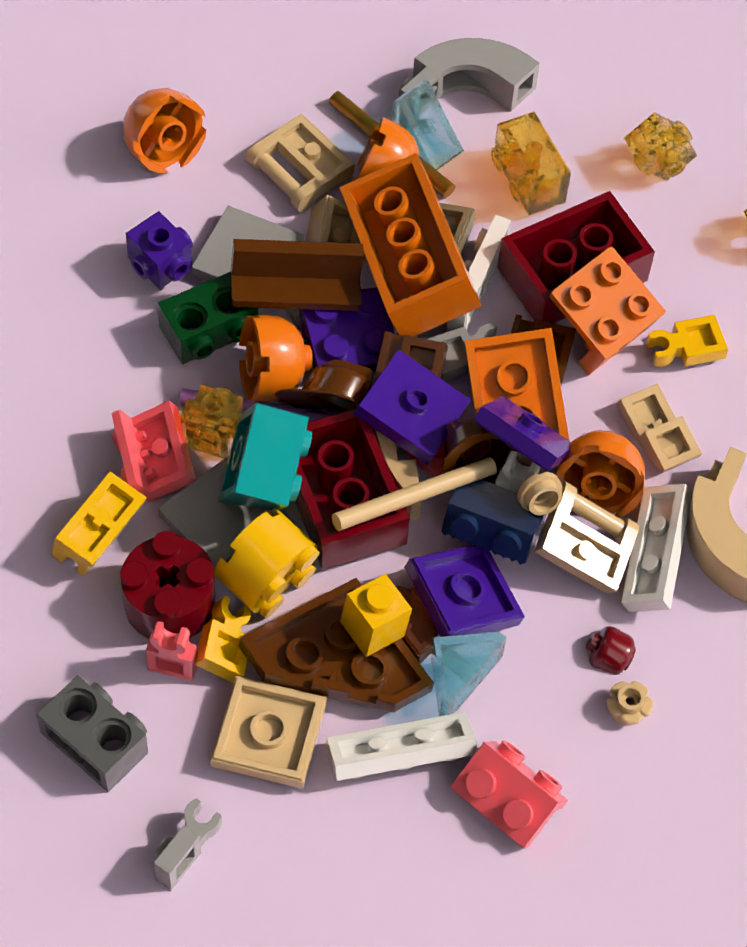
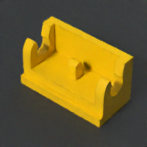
(97, 522)

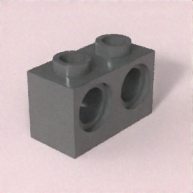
(84, 739)

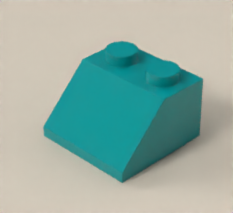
(265, 458)

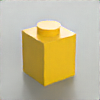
(375, 615)

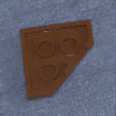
(318, 656)

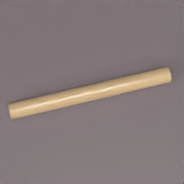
(413, 494)

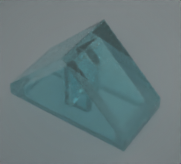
(428, 124)
(461, 665)

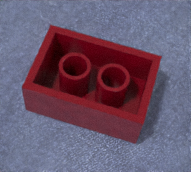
(559, 246)
(341, 472)

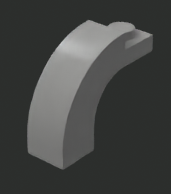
(476, 66)

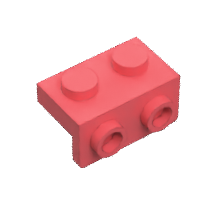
(153, 450)
(509, 791)

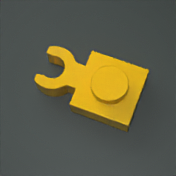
(693, 339)
(220, 640)

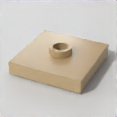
(269, 732)

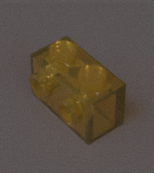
(531, 163)

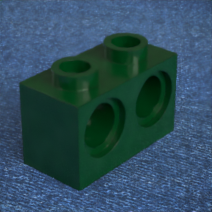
(202, 309)

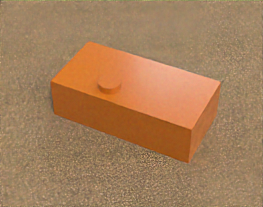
(410, 247)

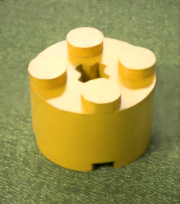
(267, 561)

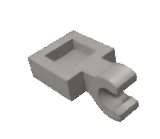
(178, 853)

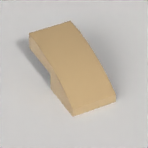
(657, 429)
(403, 471)

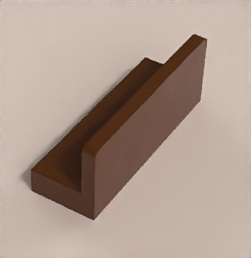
(296, 274)

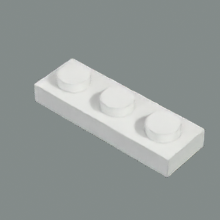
(484, 264)
(657, 548)
(401, 746)

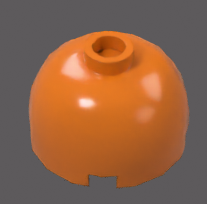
(163, 129)
(385, 146)
(272, 357)
(605, 471)

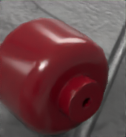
(611, 650)

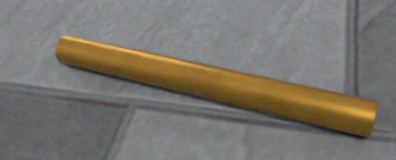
(367, 125)

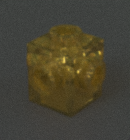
(661, 146)
(212, 420)

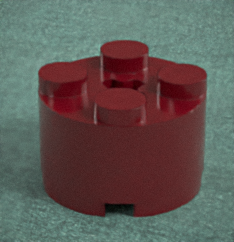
(168, 583)

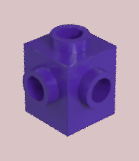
(159, 250)

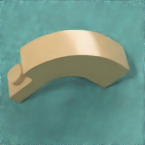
(712, 531)

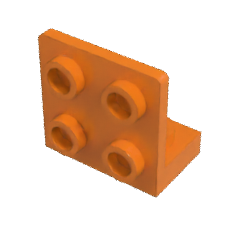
(606, 307)

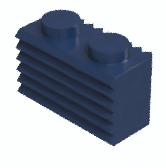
(492, 520)

